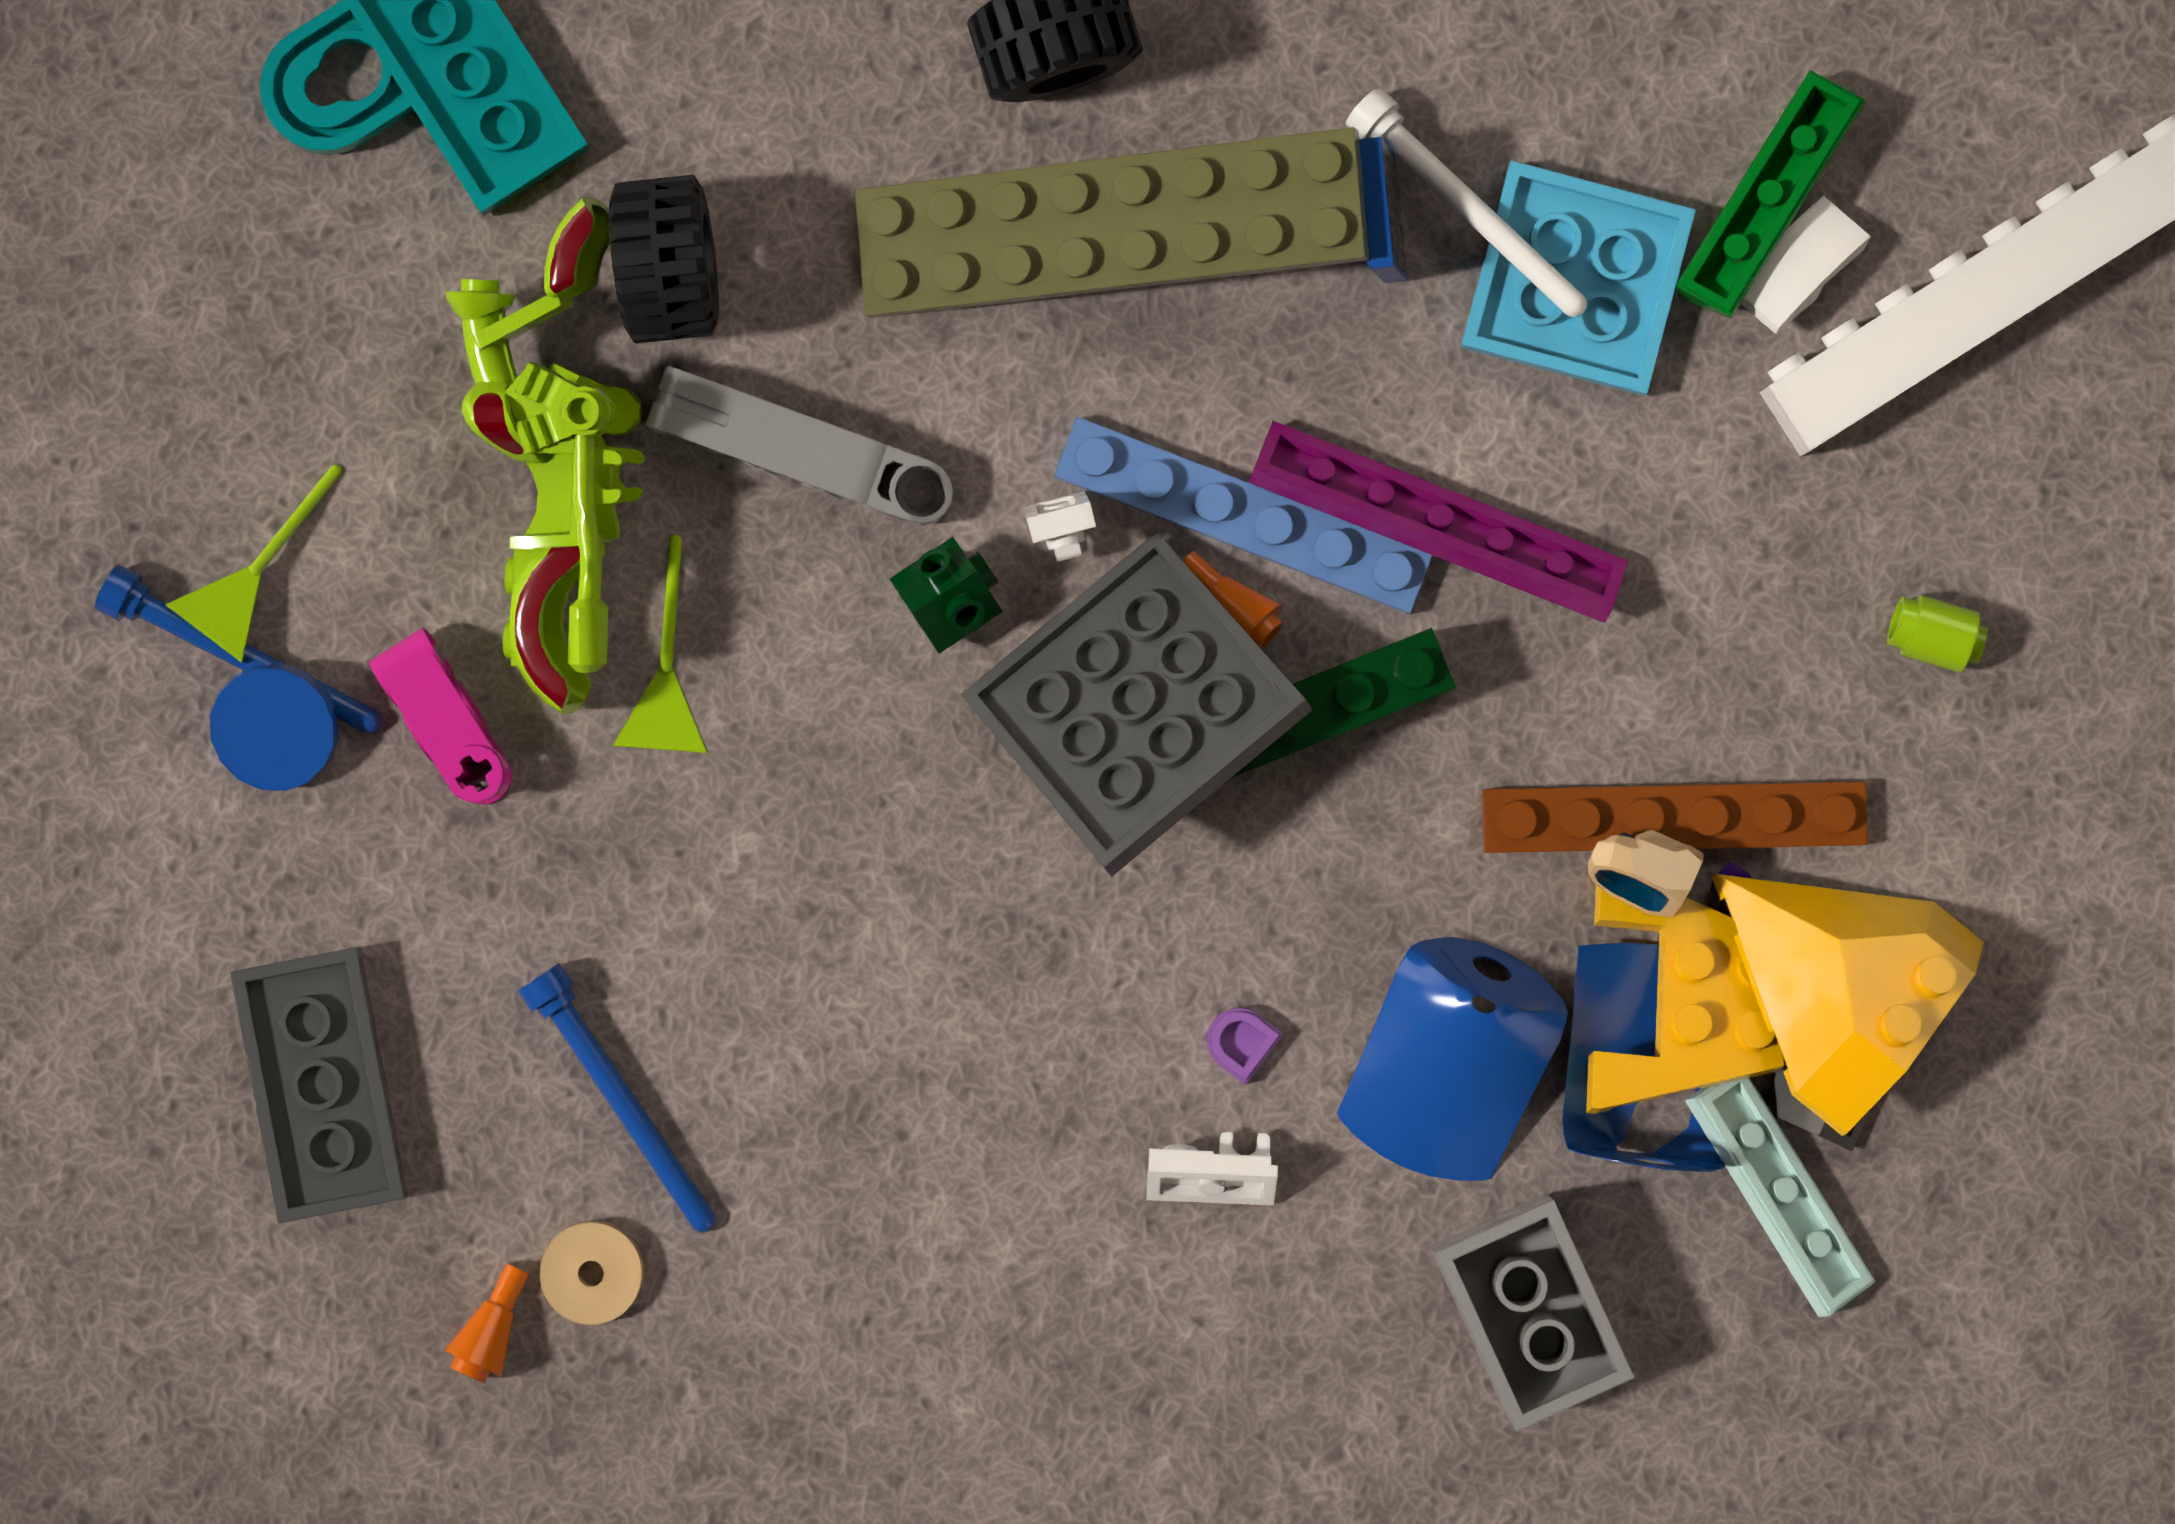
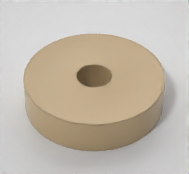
(562, 1272)

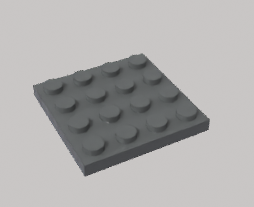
(1136, 703)

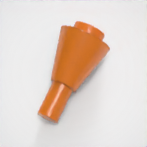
(1250, 609)
(485, 1337)

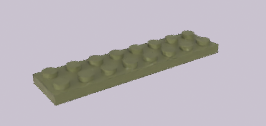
(1113, 223)

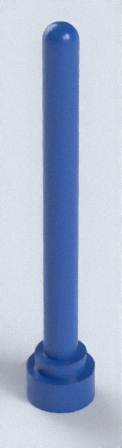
(128, 597)
(553, 998)

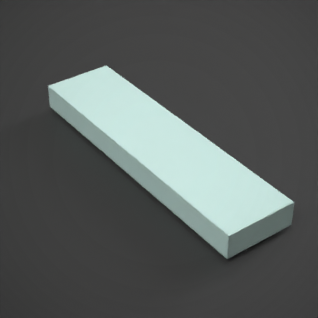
(1781, 1194)

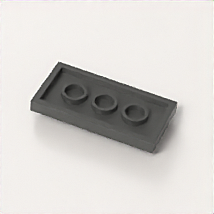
(319, 1084)

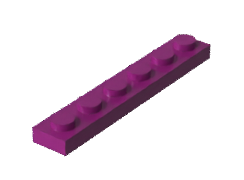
(1439, 521)

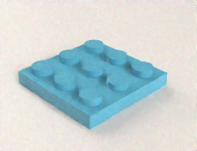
(1612, 249)

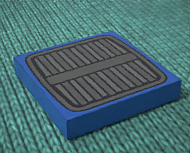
(1382, 211)

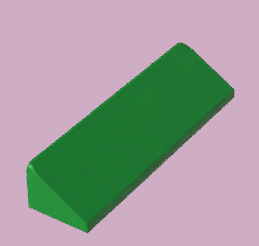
(1769, 195)

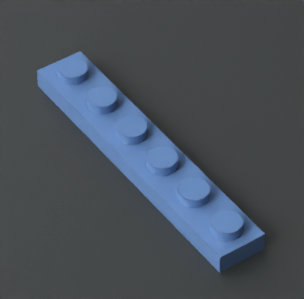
(1242, 515)

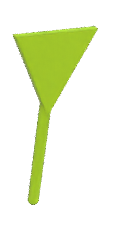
(227, 605)
(662, 713)

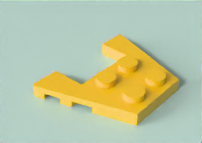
(1704, 1016)

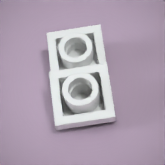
(1802, 262)

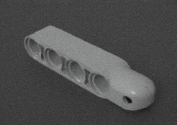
(793, 445)

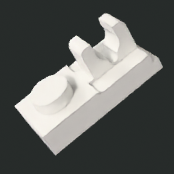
(1061, 523)
(1194, 1175)

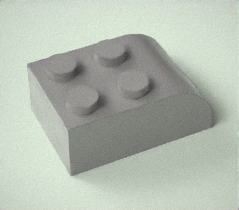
(1532, 1312)

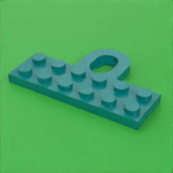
(448, 64)

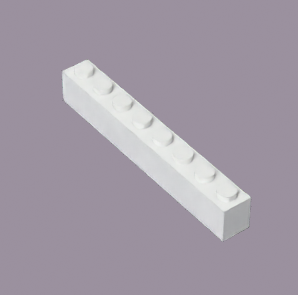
(1976, 294)

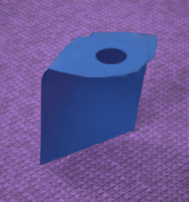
(1618, 1015)
(1441, 1077)

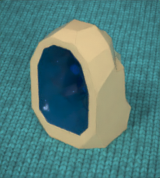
(1645, 870)

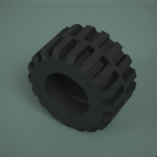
(1051, 45)
(663, 259)

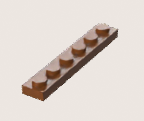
(1687, 813)

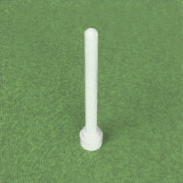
(1378, 117)

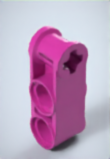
(442, 716)

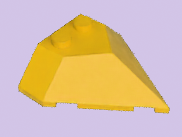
(1847, 984)

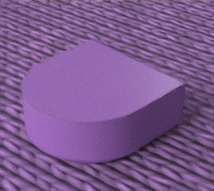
(1241, 1041)

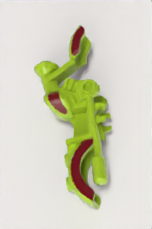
(556, 428)

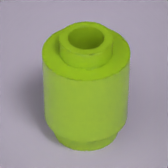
(1937, 633)

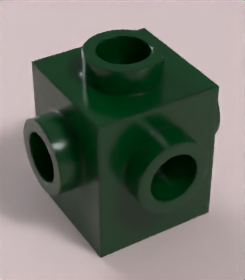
(948, 593)

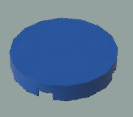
(274, 727)

